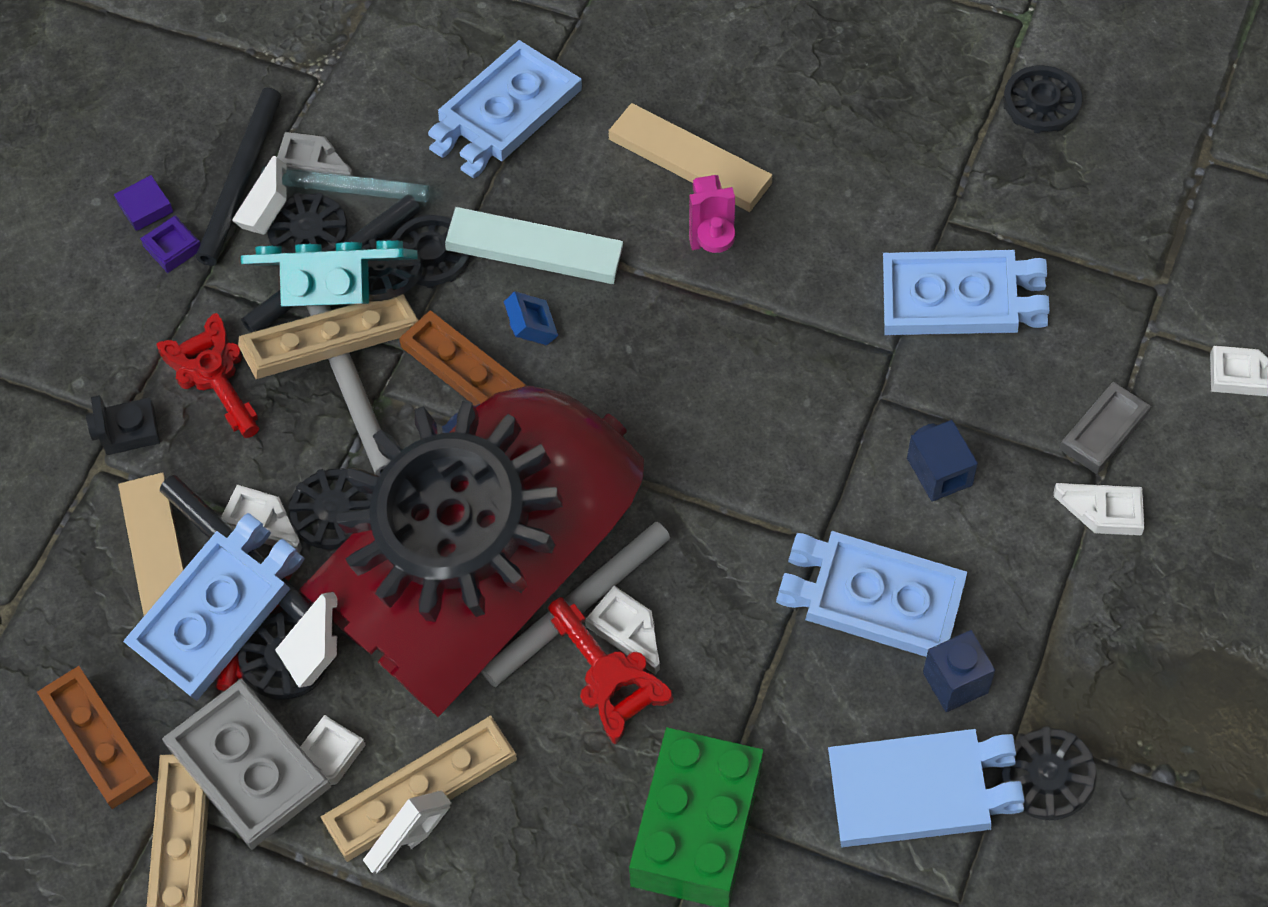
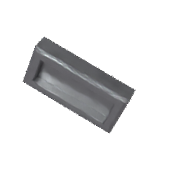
(1104, 427)

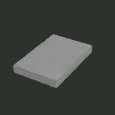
(246, 763)

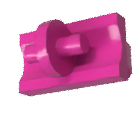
(711, 215)

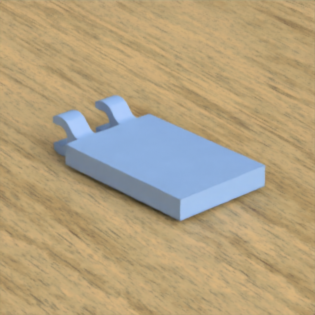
(503, 106)
(962, 292)
(874, 592)
(214, 606)
(920, 786)

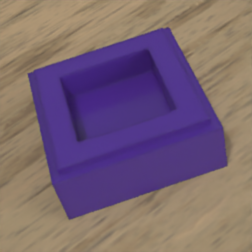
(143, 203)
(171, 244)

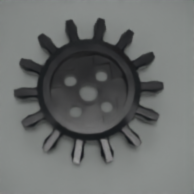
(426, 479)

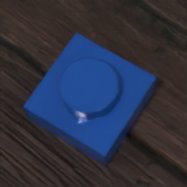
(530, 318)

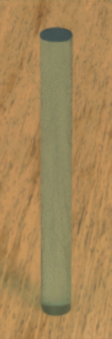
(354, 185)

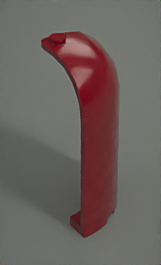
(439, 659)

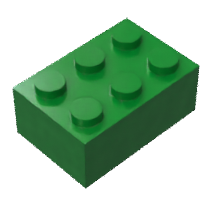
(696, 818)

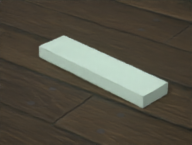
(534, 245)

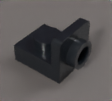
(123, 425)

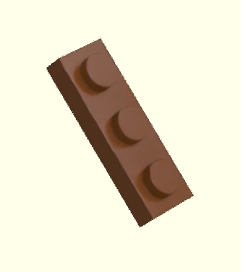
(456, 360)
(95, 737)

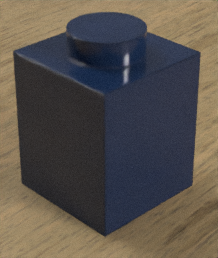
(941, 460)
(958, 671)

